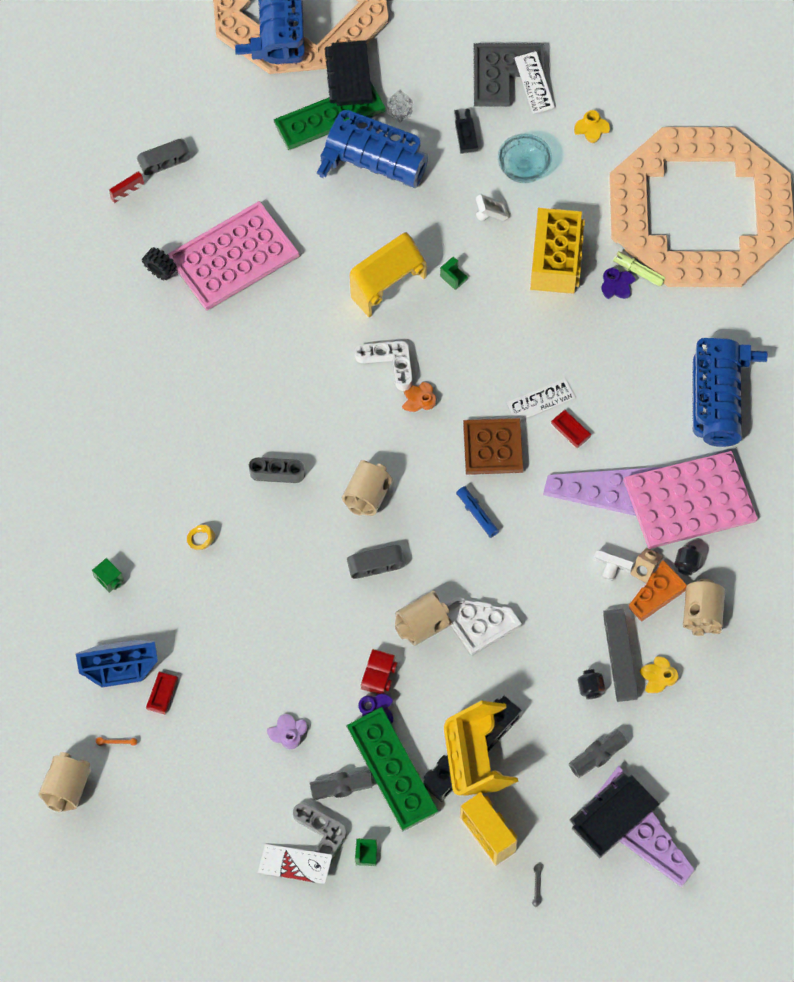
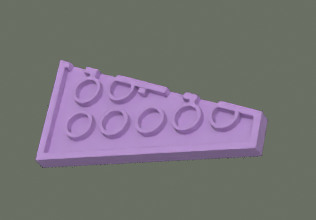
(595, 489)
(654, 844)

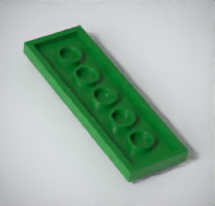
(318, 118)
(392, 769)

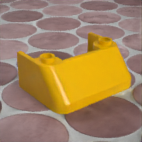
(384, 269)
(469, 752)

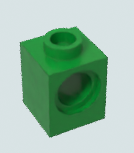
(108, 575)

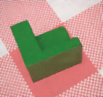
(452, 274)
(366, 852)

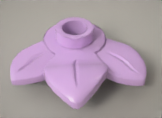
(286, 729)

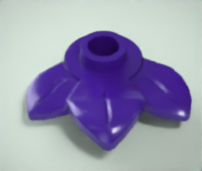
(617, 286)
(377, 702)

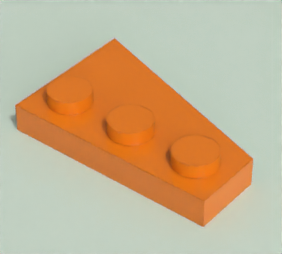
(659, 590)

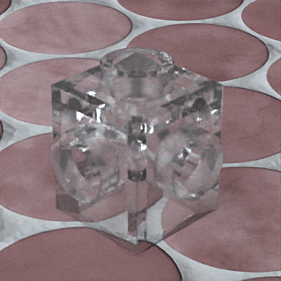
(400, 106)

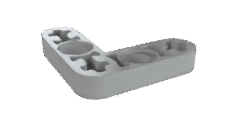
(326, 831)

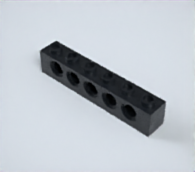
(443, 787)

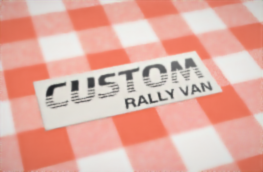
(534, 82)
(541, 400)

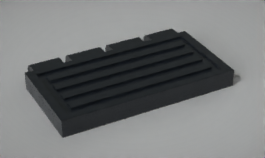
(348, 73)
(615, 815)

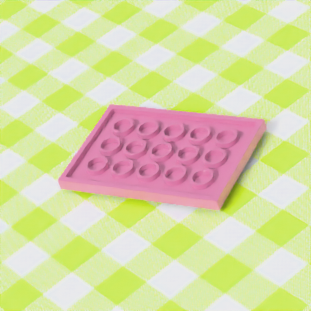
(233, 255)
(690, 499)

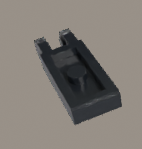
(465, 132)

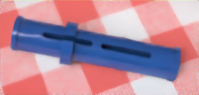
(473, 506)

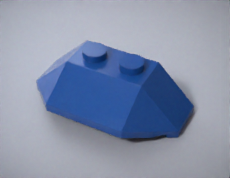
(117, 662)

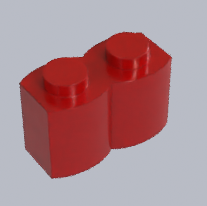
(378, 672)

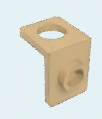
(648, 559)

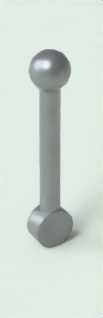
(537, 869)

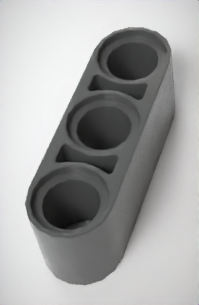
(164, 156)
(284, 475)
(376, 561)

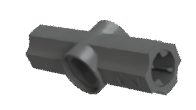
(598, 753)
(340, 784)

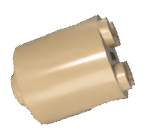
(367, 488)
(704, 607)
(422, 619)
(64, 782)

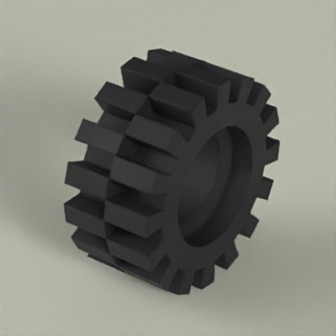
(159, 263)

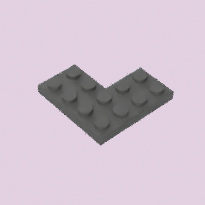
(494, 66)

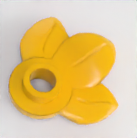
(590, 128)
(656, 673)

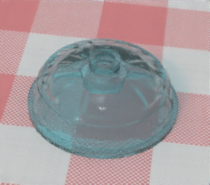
(527, 151)

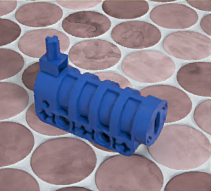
(277, 33)
(373, 150)
(721, 389)

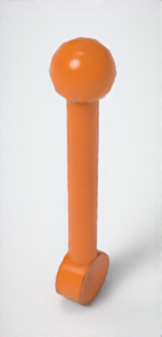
(100, 741)

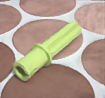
(639, 269)

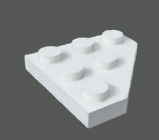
(480, 623)

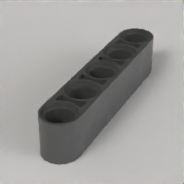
(620, 655)

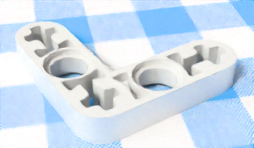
(396, 357)

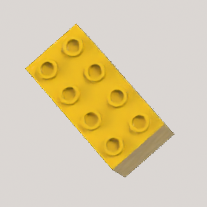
(557, 250)

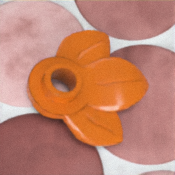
(419, 398)

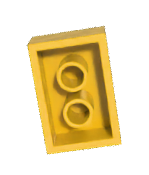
(488, 828)

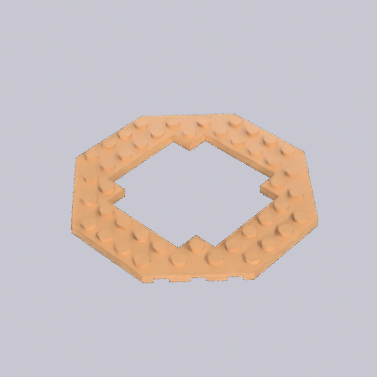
(359, 24)
(701, 268)

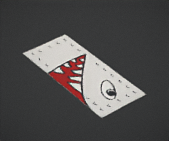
(295, 863)

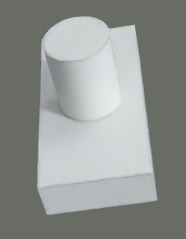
(490, 208)
(612, 563)

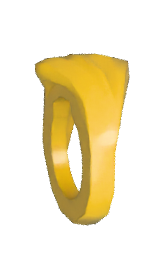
(204, 529)

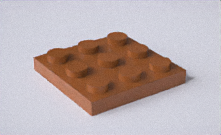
(492, 446)

